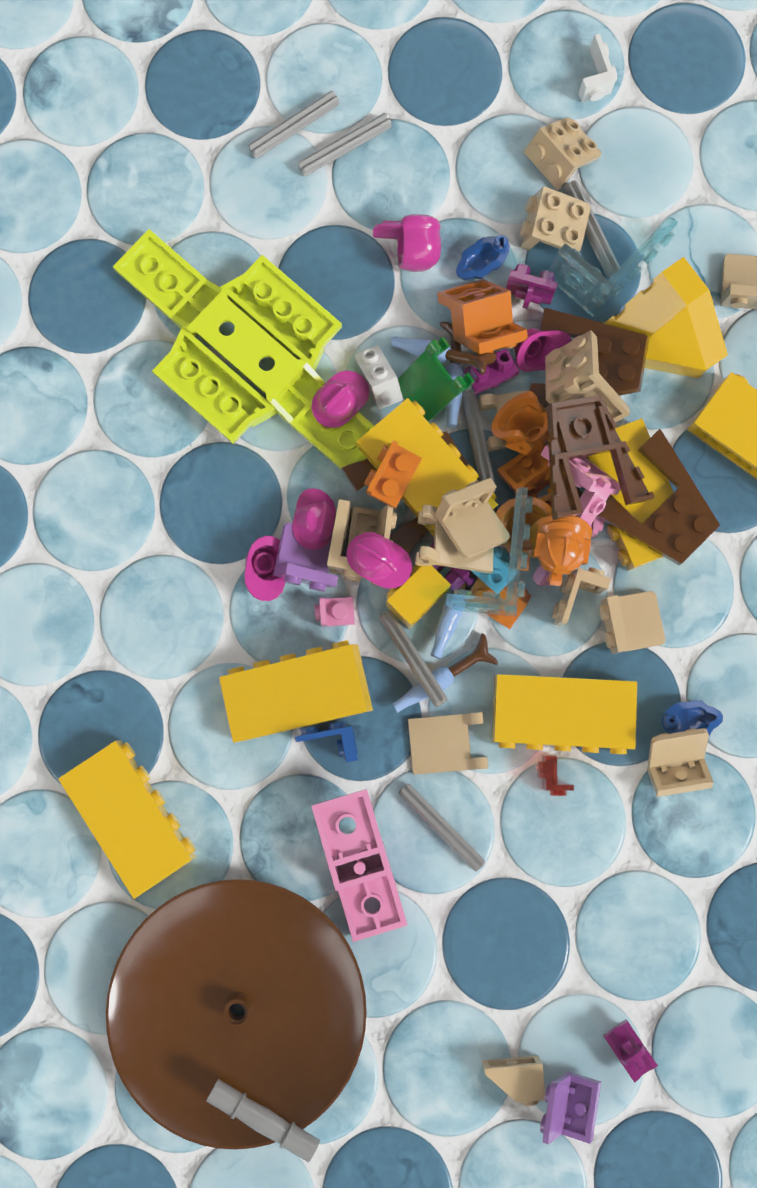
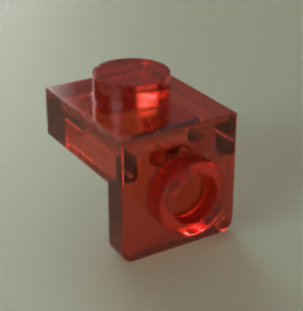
(548, 772)

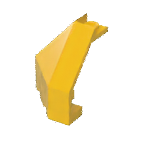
(678, 321)

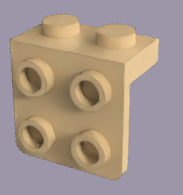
(561, 150)
(554, 220)
(739, 281)
(369, 520)
(471, 520)
(590, 581)
(632, 622)
(678, 762)

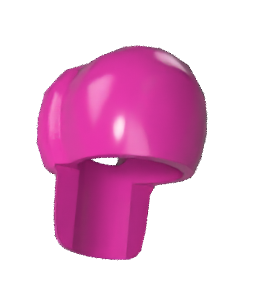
(416, 239)

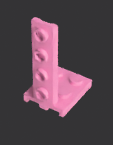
(597, 487)

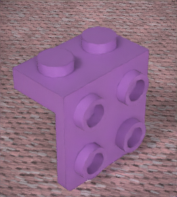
(301, 564)
(571, 1108)

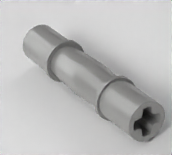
(263, 1120)

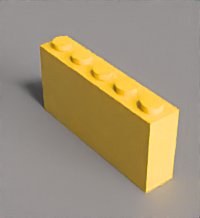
(730, 422)
(440, 463)
(631, 551)
(295, 691)
(564, 713)
(128, 817)

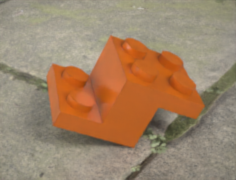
(482, 316)

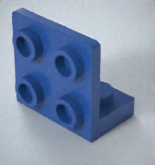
(346, 746)

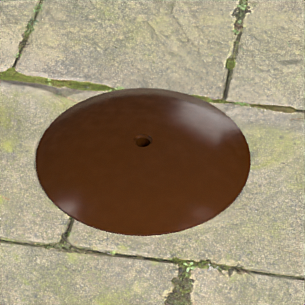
(175, 1020)

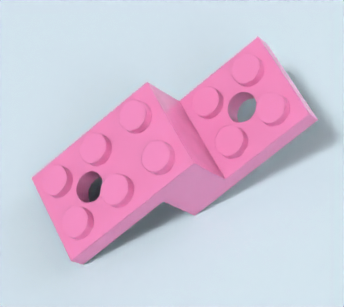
(359, 865)

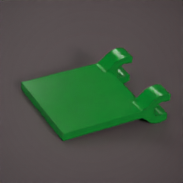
(430, 383)

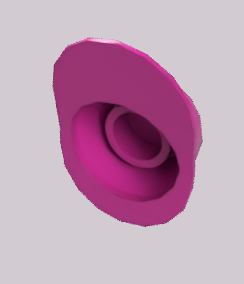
(539, 344)
(340, 399)
(314, 519)
(379, 560)
(260, 569)

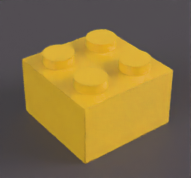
(417, 594)

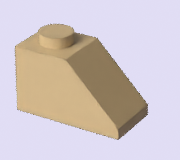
(518, 1077)

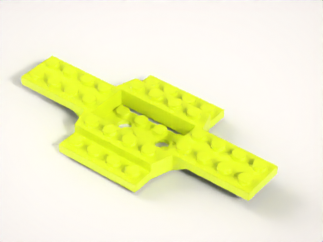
(269, 320)

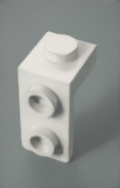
(599, 85)
(380, 377)

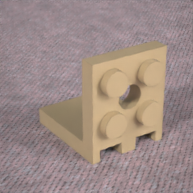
(574, 374)
(336, 562)

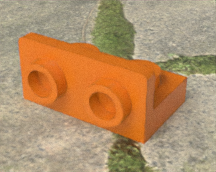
(527, 471)
(393, 474)

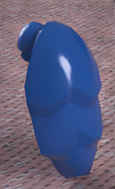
(483, 257)
(691, 716)

